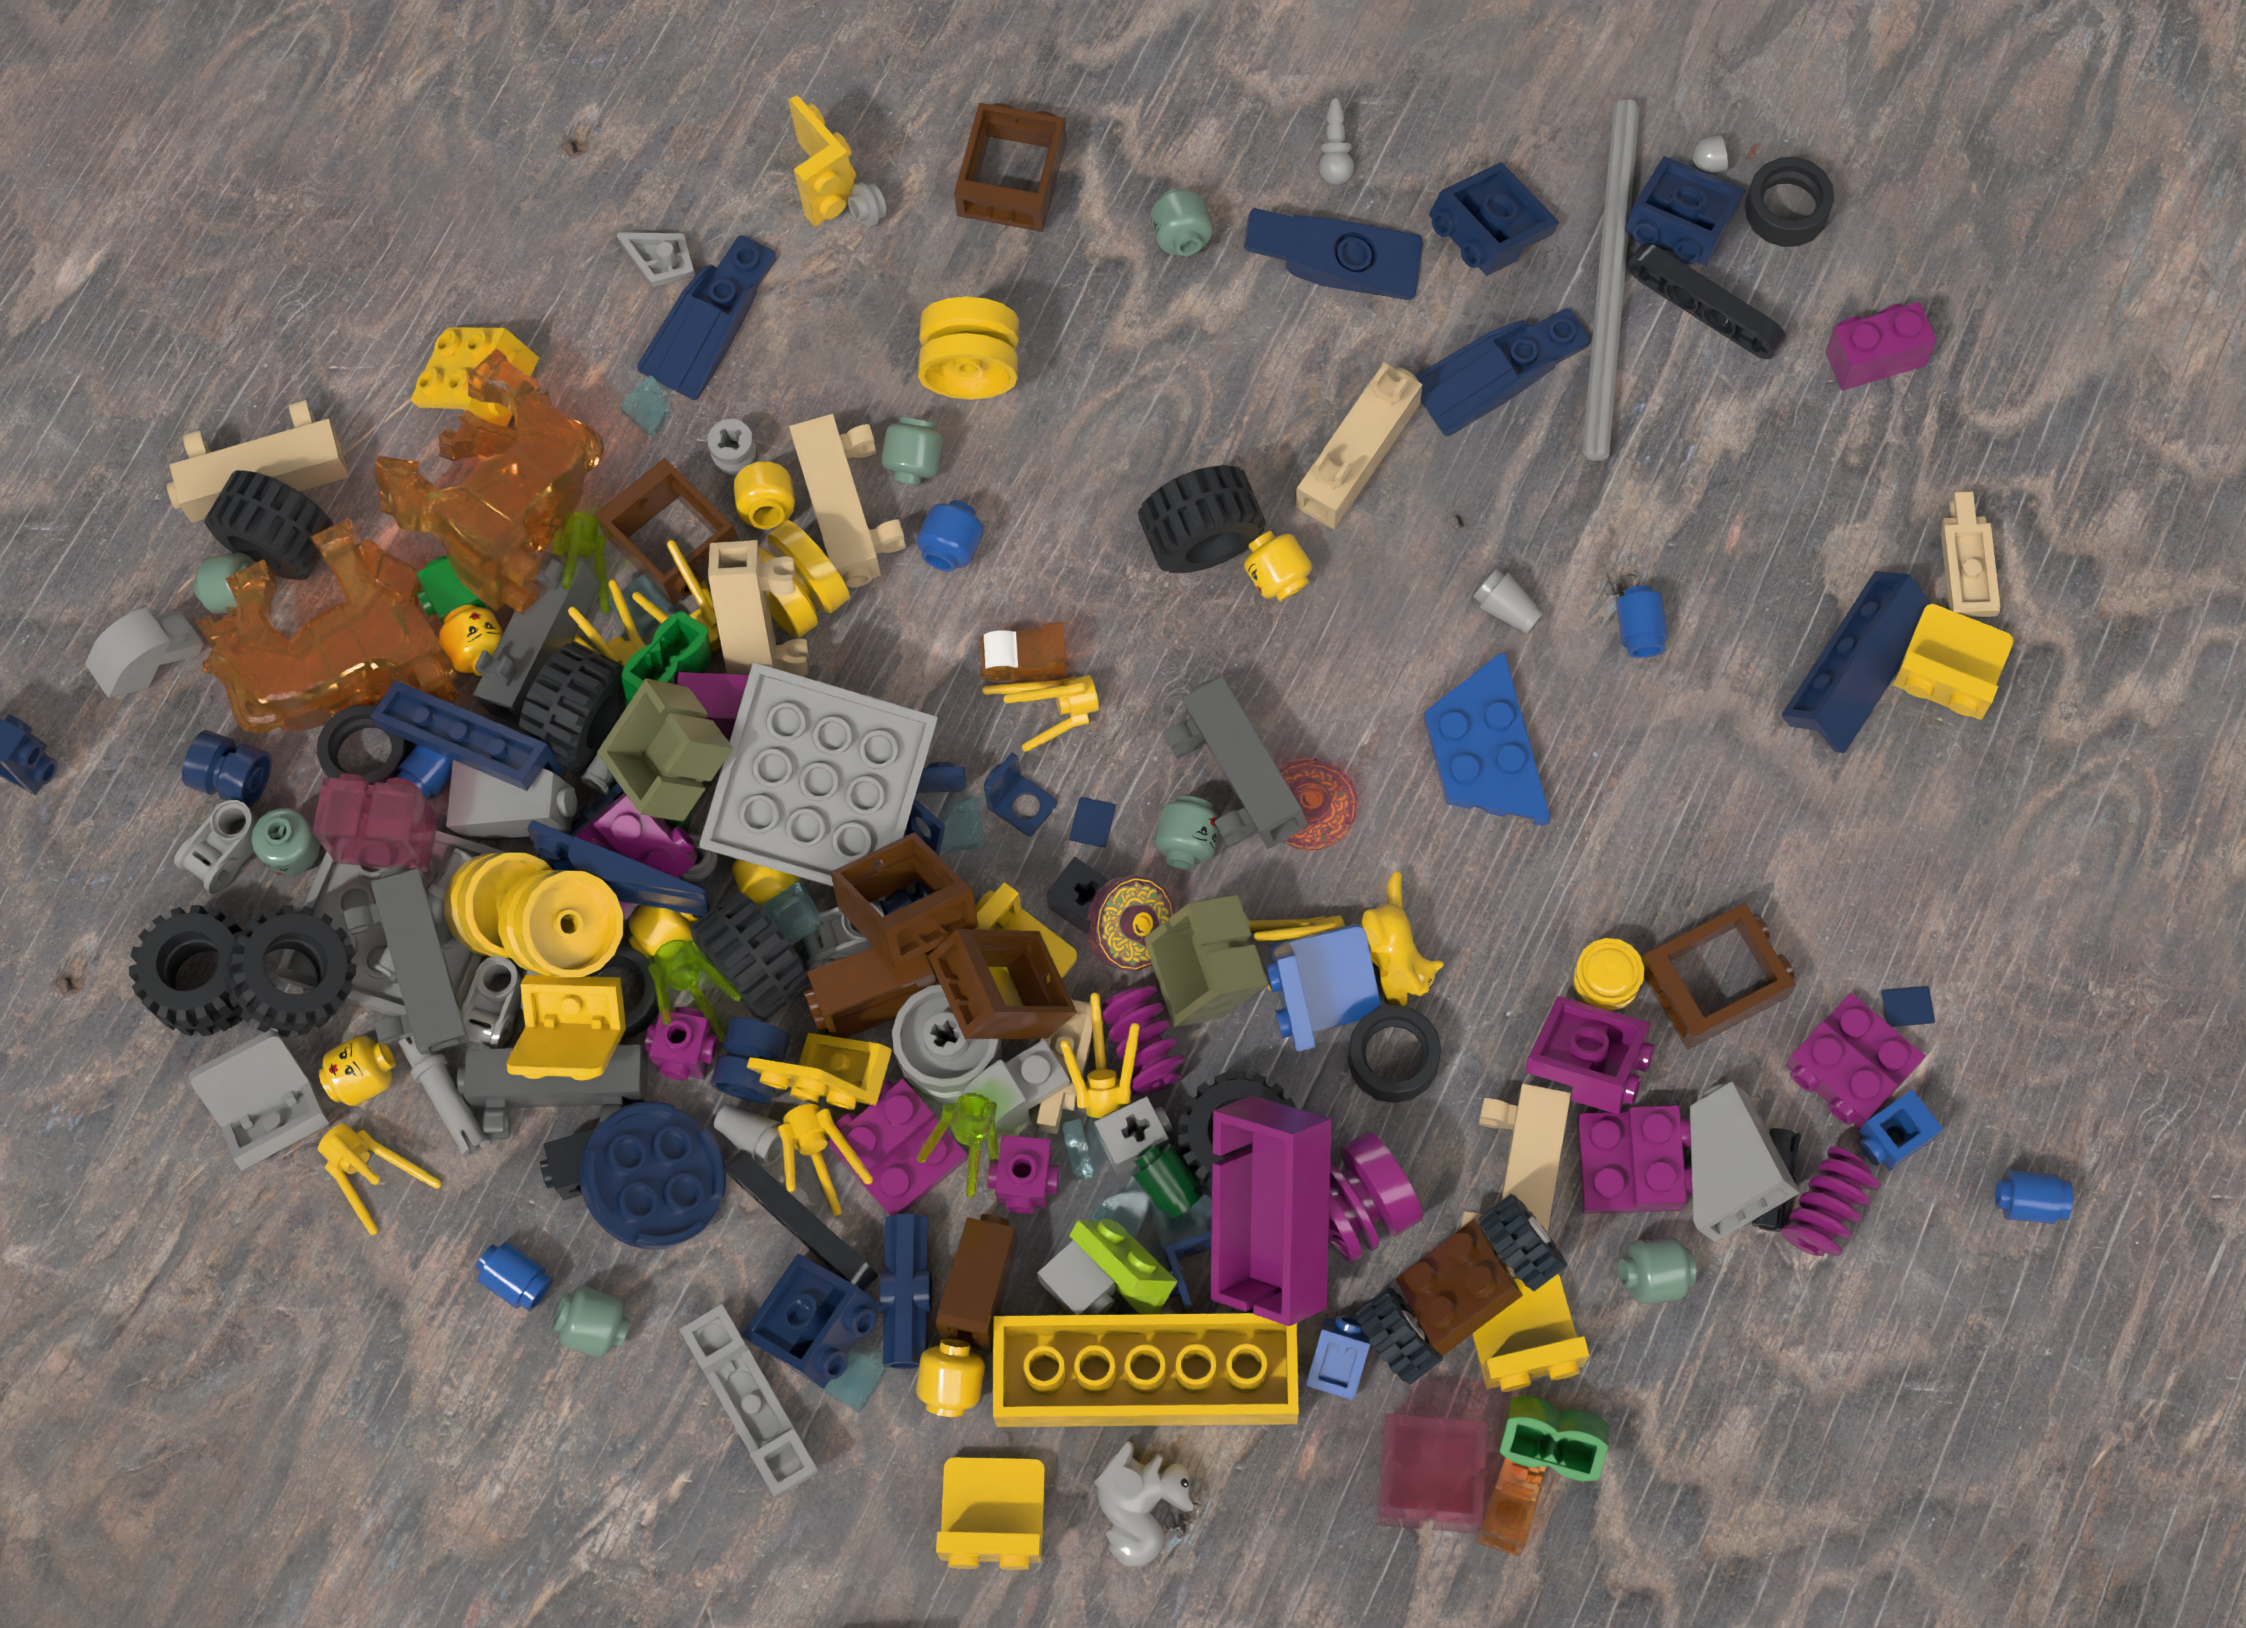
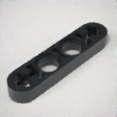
(1706, 301)
(800, 1221)

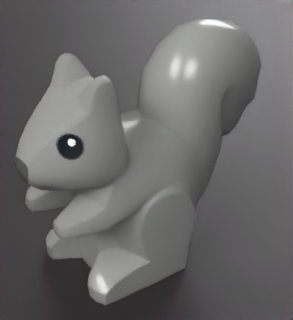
(1129, 1494)

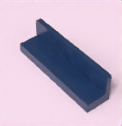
(1858, 660)
(463, 736)

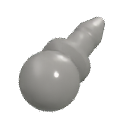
(1336, 164)

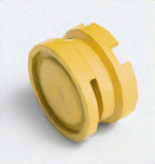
(1608, 974)

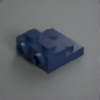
(1684, 211)
(1491, 218)
(23, 756)
(812, 1321)

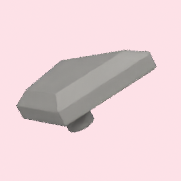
(658, 256)

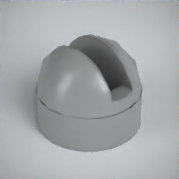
(1711, 155)

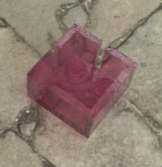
(375, 823)
(1429, 1473)

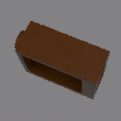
(1001, 203)
(644, 501)
(918, 925)
(964, 975)
(863, 991)
(1678, 1002)

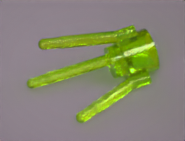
(581, 538)
(679, 967)
(971, 1122)

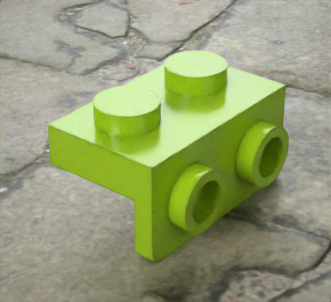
(1126, 1262)

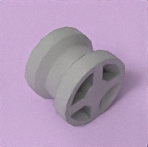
(731, 457)

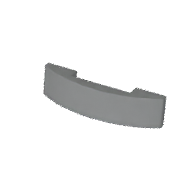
(749, 1401)

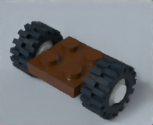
(1459, 1288)

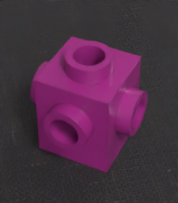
(685, 1058)
(1018, 1158)

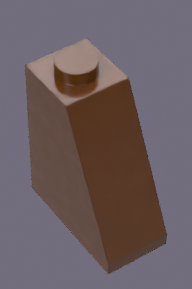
(978, 1281)

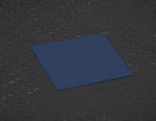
(1092, 822)
(1908, 1006)

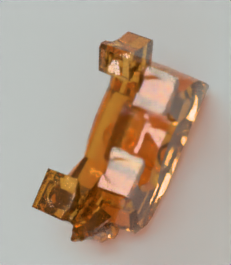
(510, 499)
(338, 656)

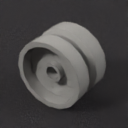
(928, 1068)

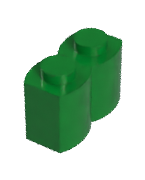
(677, 647)
(1565, 1440)

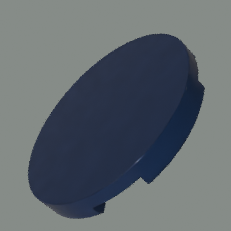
(652, 1175)

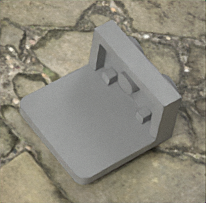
(259, 1098)

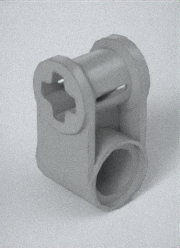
(216, 846)
(838, 939)
(489, 1014)

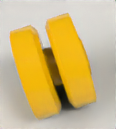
(968, 348)
(815, 581)
(477, 894)
(560, 923)

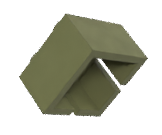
(664, 750)
(1205, 960)

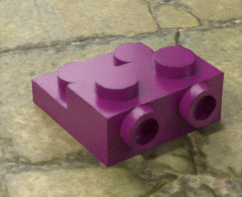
(642, 839)
(1593, 1053)
(1854, 1062)
(888, 1143)
(1634, 1160)

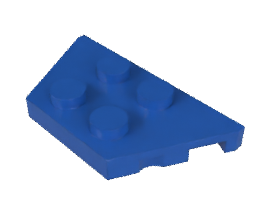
(1485, 747)

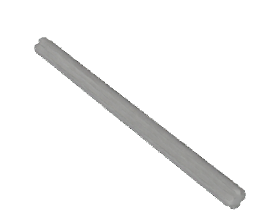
(1610, 281)

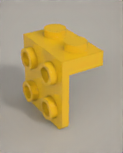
(827, 176)
(455, 356)
(1954, 661)
(1003, 912)
(568, 1026)
(830, 1068)
(1530, 1340)
(992, 1512)

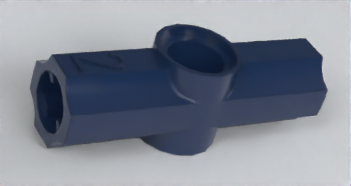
(905, 1290)

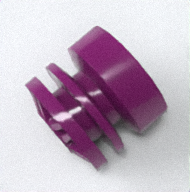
(1368, 1193)

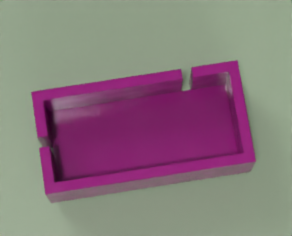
(1270, 1210)

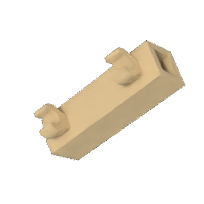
(1359, 445)
(298, 457)
(835, 499)
(742, 608)
(1534, 1147)

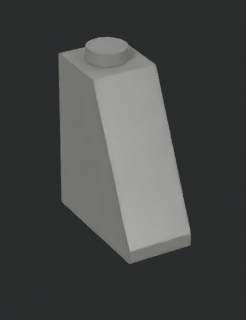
(493, 809)
(1733, 1163)

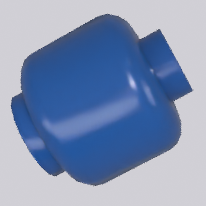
(950, 536)

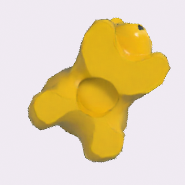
(1393, 948)

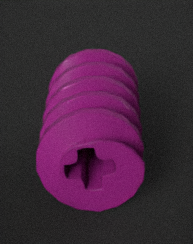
(1152, 1064)
(1830, 1204)

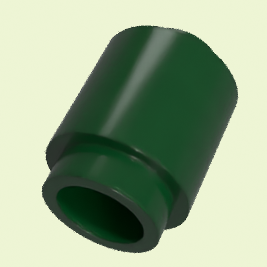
(1166, 1179)

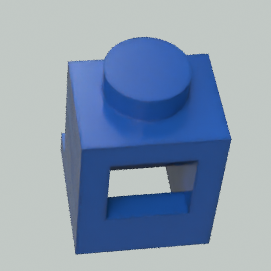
(1906, 1117)

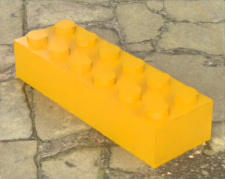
(1144, 1370)

